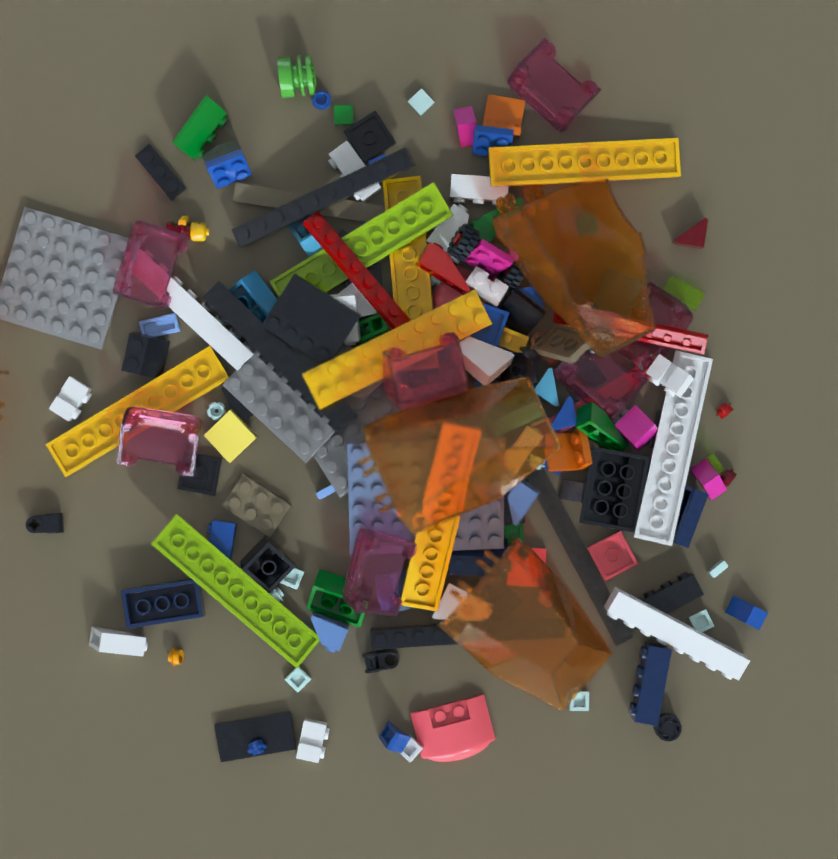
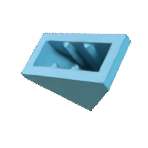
(547, 389)

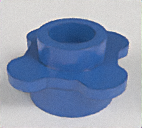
(256, 747)

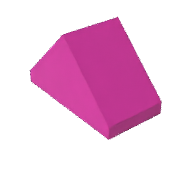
(465, 125)
(708, 479)

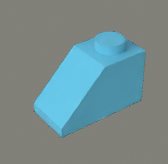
(305, 239)

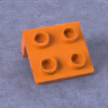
(504, 113)
(574, 452)

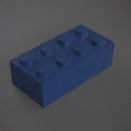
(162, 603)
(650, 684)

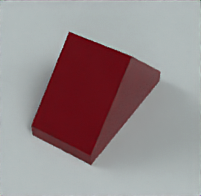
(694, 237)

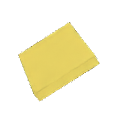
(230, 436)

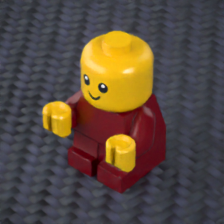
(196, 231)

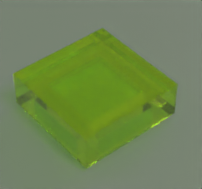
(714, 463)

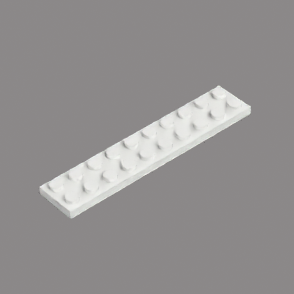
(672, 453)

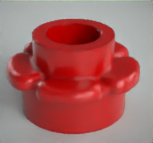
(724, 410)

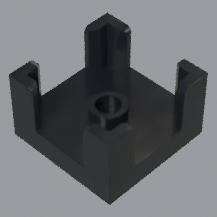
(523, 365)

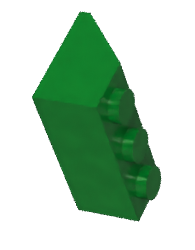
(200, 129)
(328, 599)

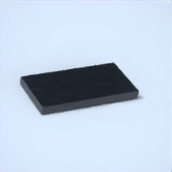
(273, 729)

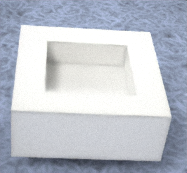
(411, 750)

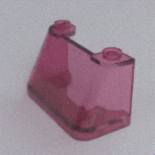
(550, 87)
(149, 264)
(667, 312)
(425, 374)
(601, 382)
(159, 438)
(376, 572)

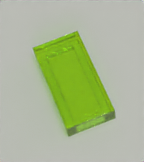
(684, 292)

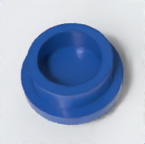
(321, 100)

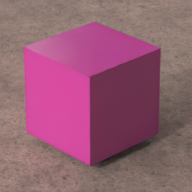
(636, 428)

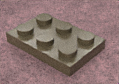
(561, 344)
(256, 505)

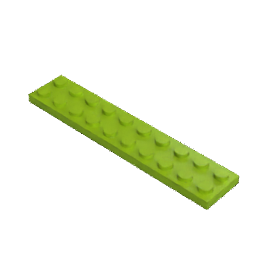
(374, 239)
(235, 590)

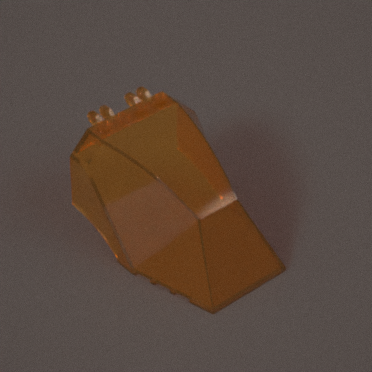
(581, 260)
(458, 451)
(527, 627)

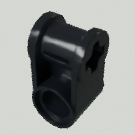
(48, 523)
(379, 660)

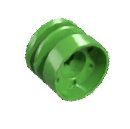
(296, 76)

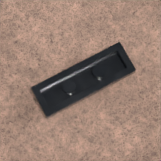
(160, 172)

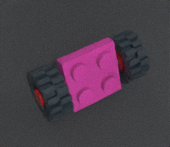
(485, 256)

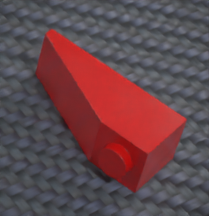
(439, 265)

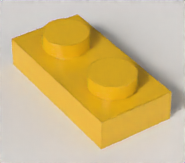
(513, 340)

